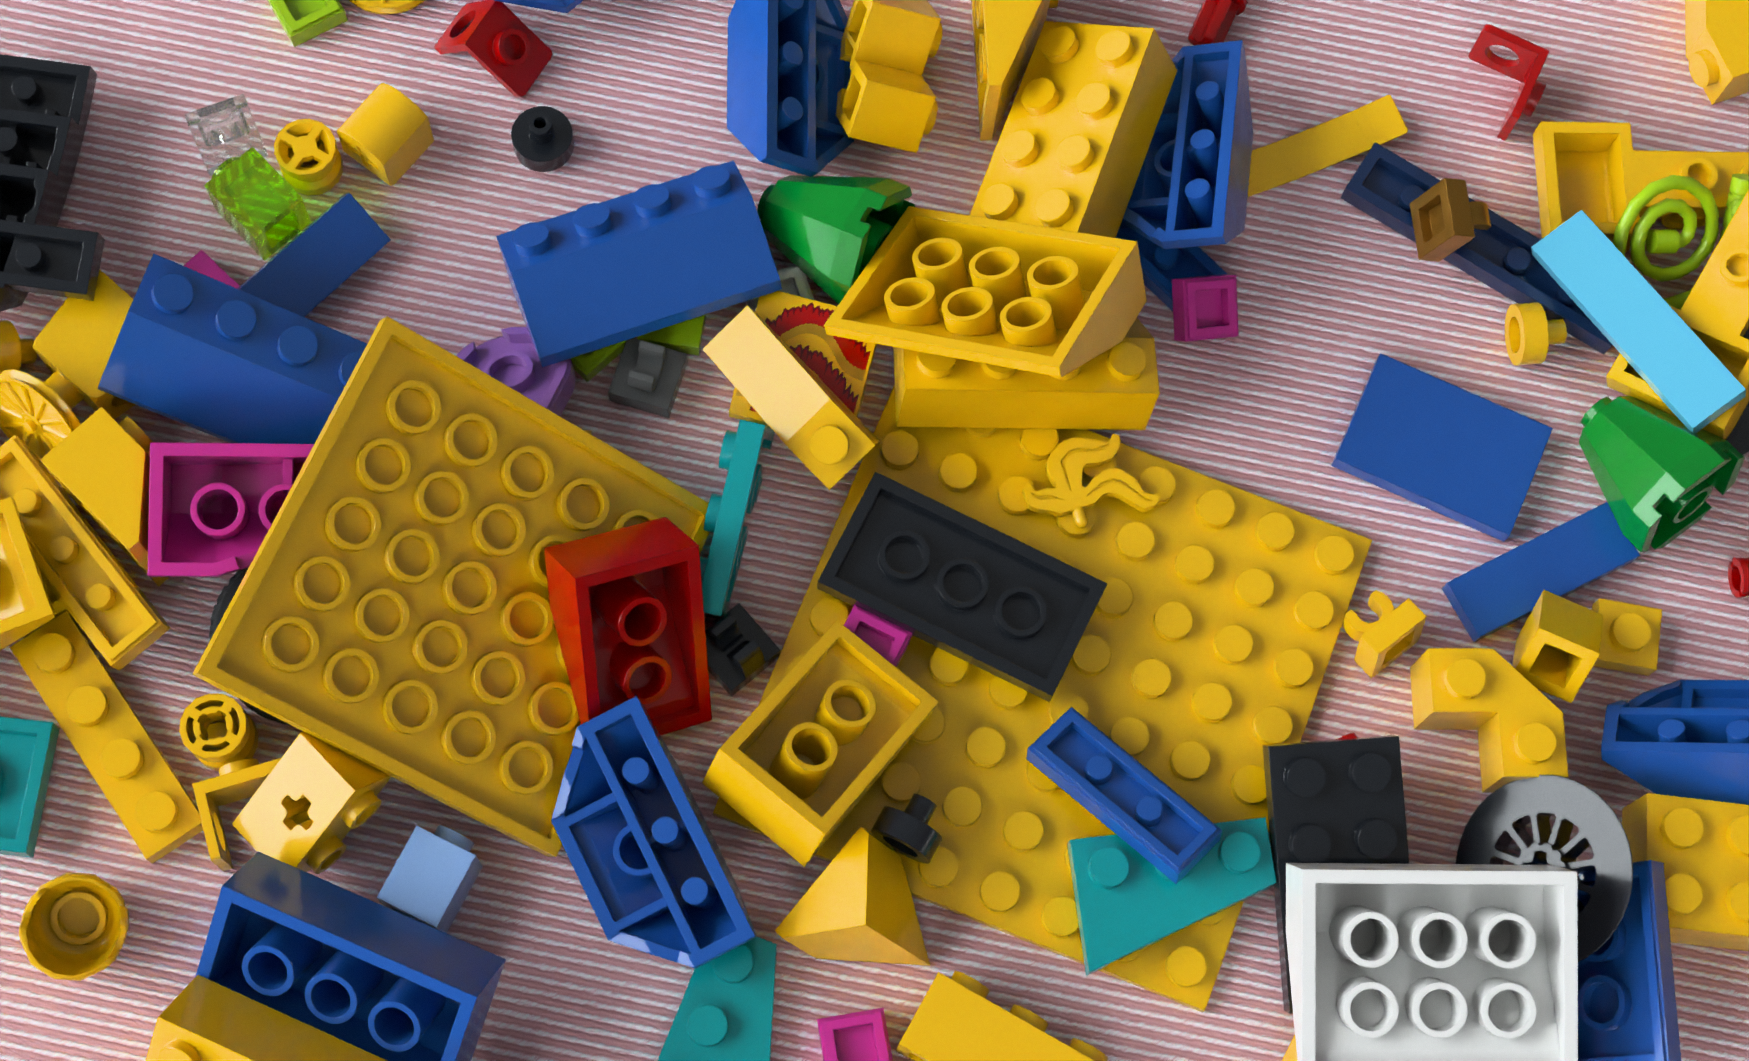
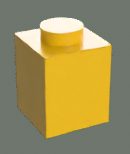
(1558, 645)

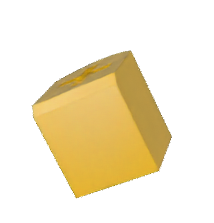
(386, 133)

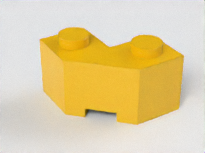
(887, 55)
(1480, 691)

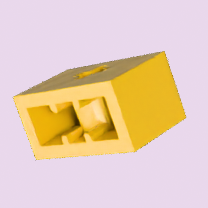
(310, 804)

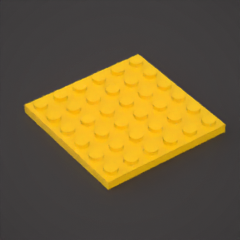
(412, 582)

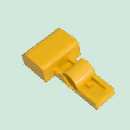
(1599, 172)
(1717, 314)

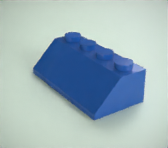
(638, 262)
(227, 360)

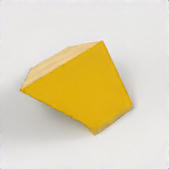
(859, 909)

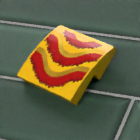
(836, 360)

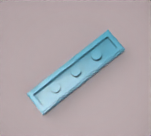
(1638, 322)

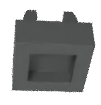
(648, 377)

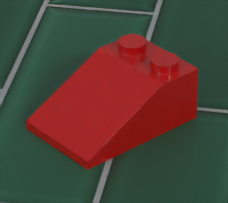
(633, 622)

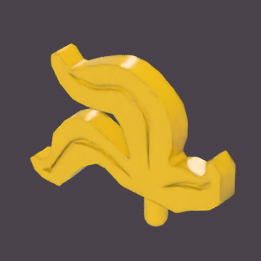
(1065, 474)

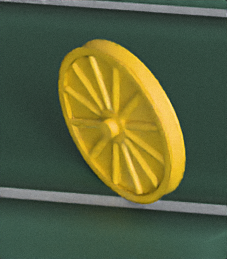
(33, 412)

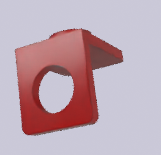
(498, 44)
(1524, 69)

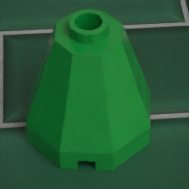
(831, 224)
(1654, 468)

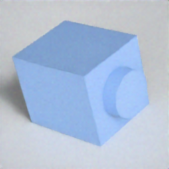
(432, 877)

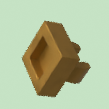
(1446, 219)

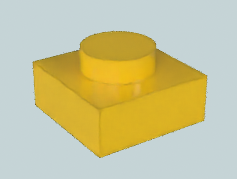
(1628, 637)

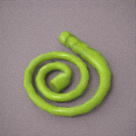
(1669, 240)

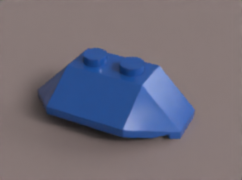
(787, 81)
(1200, 154)
(1683, 739)
(645, 844)

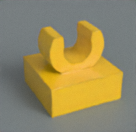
(1386, 638)

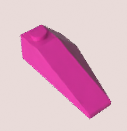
(215, 503)

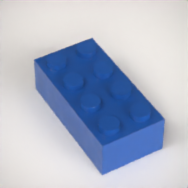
(348, 965)

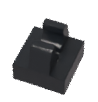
(738, 649)

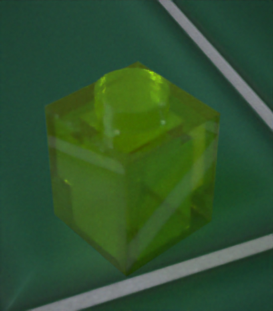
(257, 202)

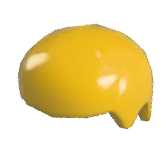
(74, 926)

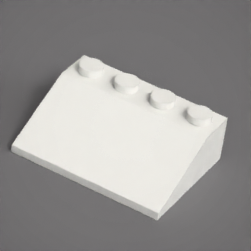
(1433, 961)

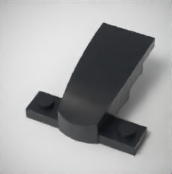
(40, 142)

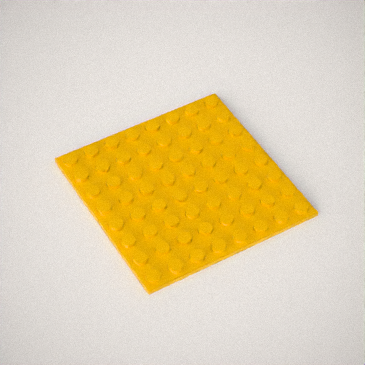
(1189, 664)

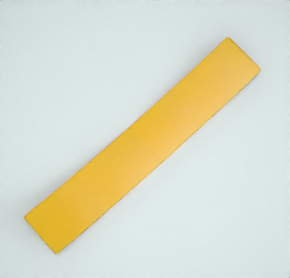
(1324, 145)

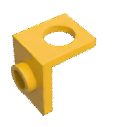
(236, 782)

